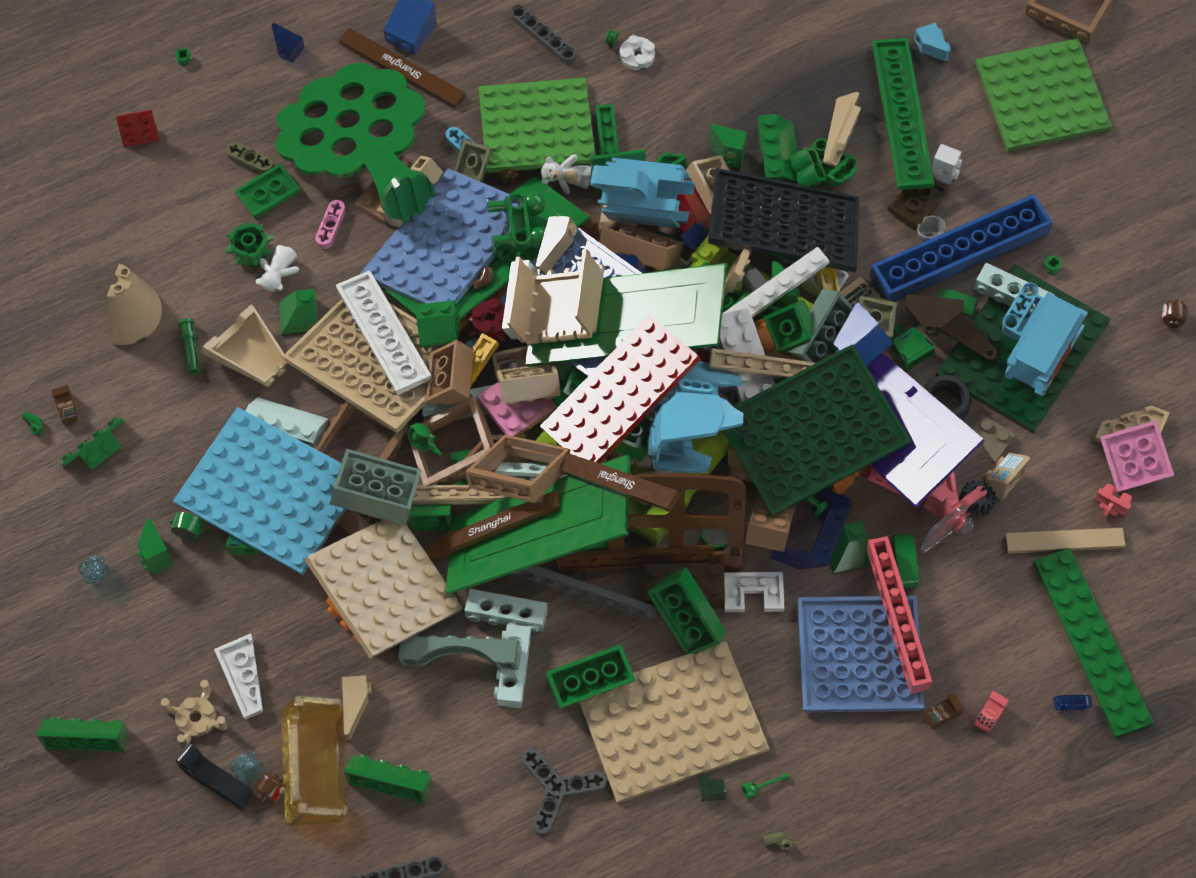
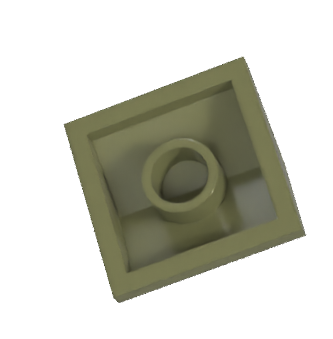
(473, 160)
(881, 311)

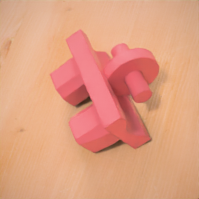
(1111, 503)

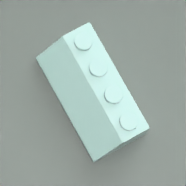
(295, 422)

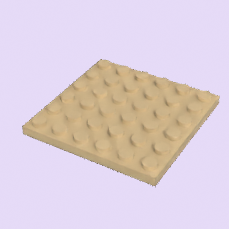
(383, 585)

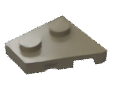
(995, 437)

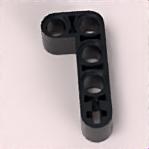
(213, 777)

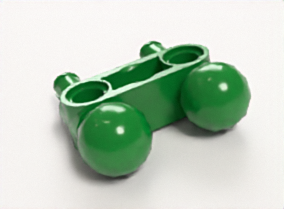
(518, 221)

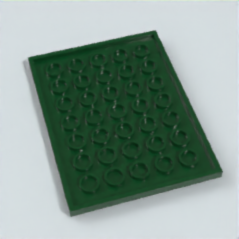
(988, 379)
(815, 430)

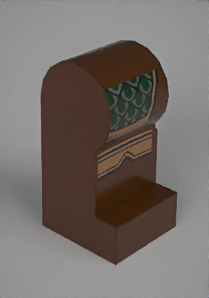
(65, 404)
(943, 711)

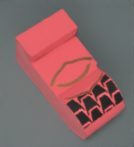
(991, 712)

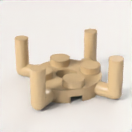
(192, 706)

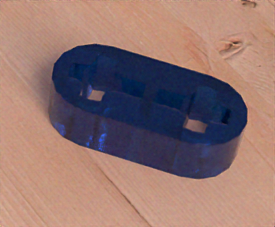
(1072, 702)

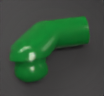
(36, 423)

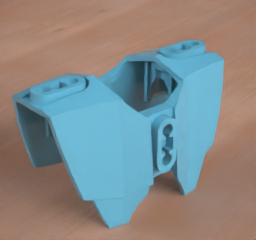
(690, 413)

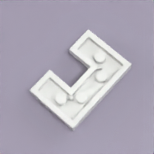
(753, 583)

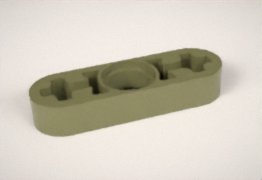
(245, 151)

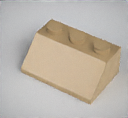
(528, 383)

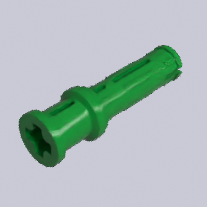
(188, 338)

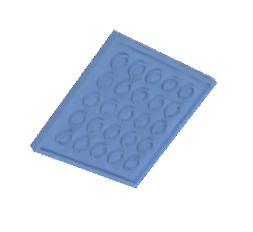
(852, 656)

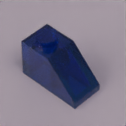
(287, 43)
(694, 235)

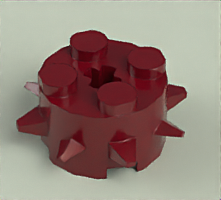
(488, 319)

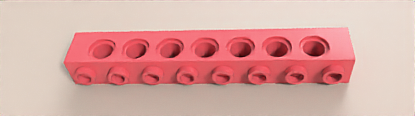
(899, 615)

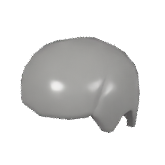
(930, 228)

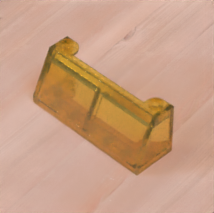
(312, 761)

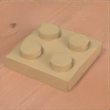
(736, 271)

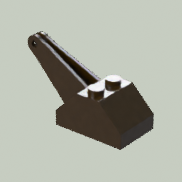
(947, 316)

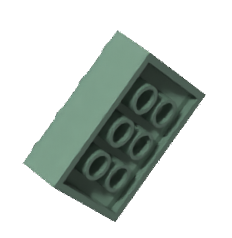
(828, 318)
(375, 487)

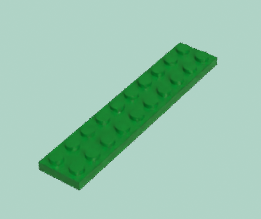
(902, 114)
(1093, 643)

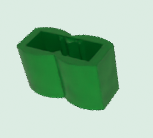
(808, 167)

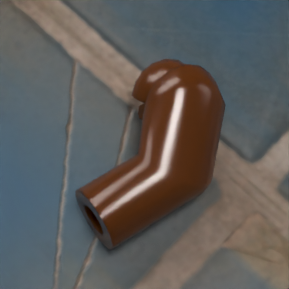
(485, 279)

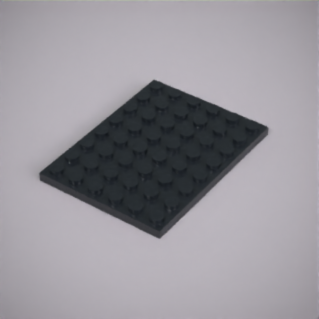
(783, 219)

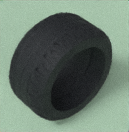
(953, 385)

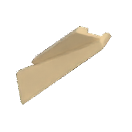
(842, 126)

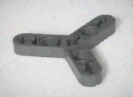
(557, 797)

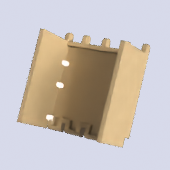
(555, 304)

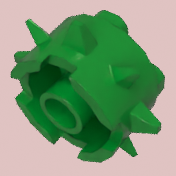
(249, 244)

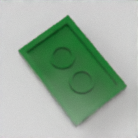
(267, 191)

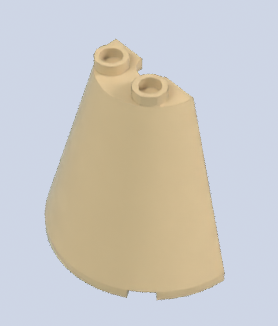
(132, 308)
(248, 349)

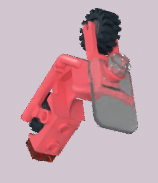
(943, 502)

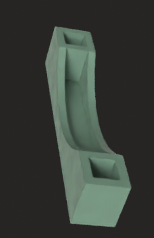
(421, 650)

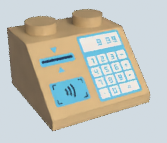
(1007, 474)

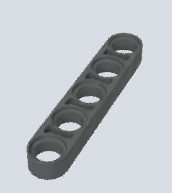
(544, 41)
(404, 869)

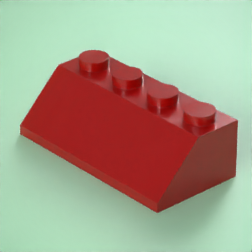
(696, 209)

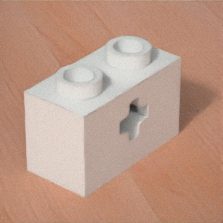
(946, 164)

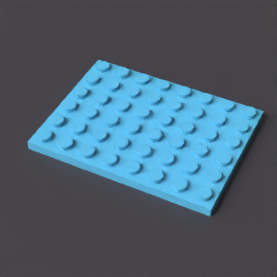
(265, 490)

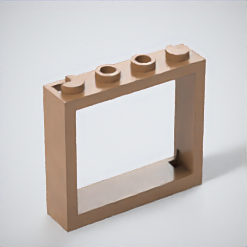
(1066, 24)
(339, 421)
(457, 471)
(482, 478)

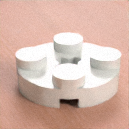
(639, 44)

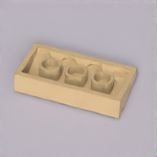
(703, 173)

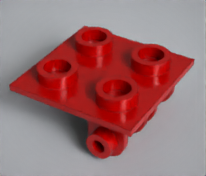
(137, 128)

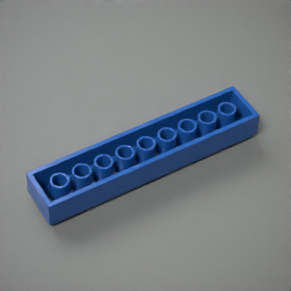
(961, 249)

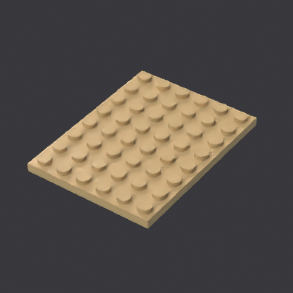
(343, 362)
(674, 723)

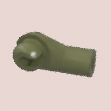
(778, 839)

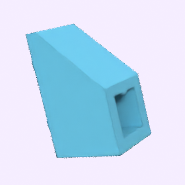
(931, 42)

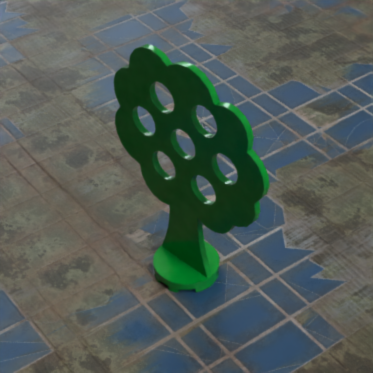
(399, 187)

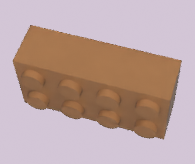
(649, 247)
(768, 530)

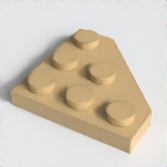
(1133, 419)

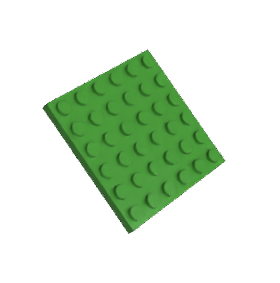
(1043, 94)
(536, 122)

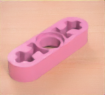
(331, 232)

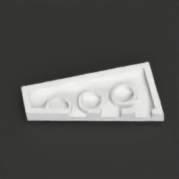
(241, 672)

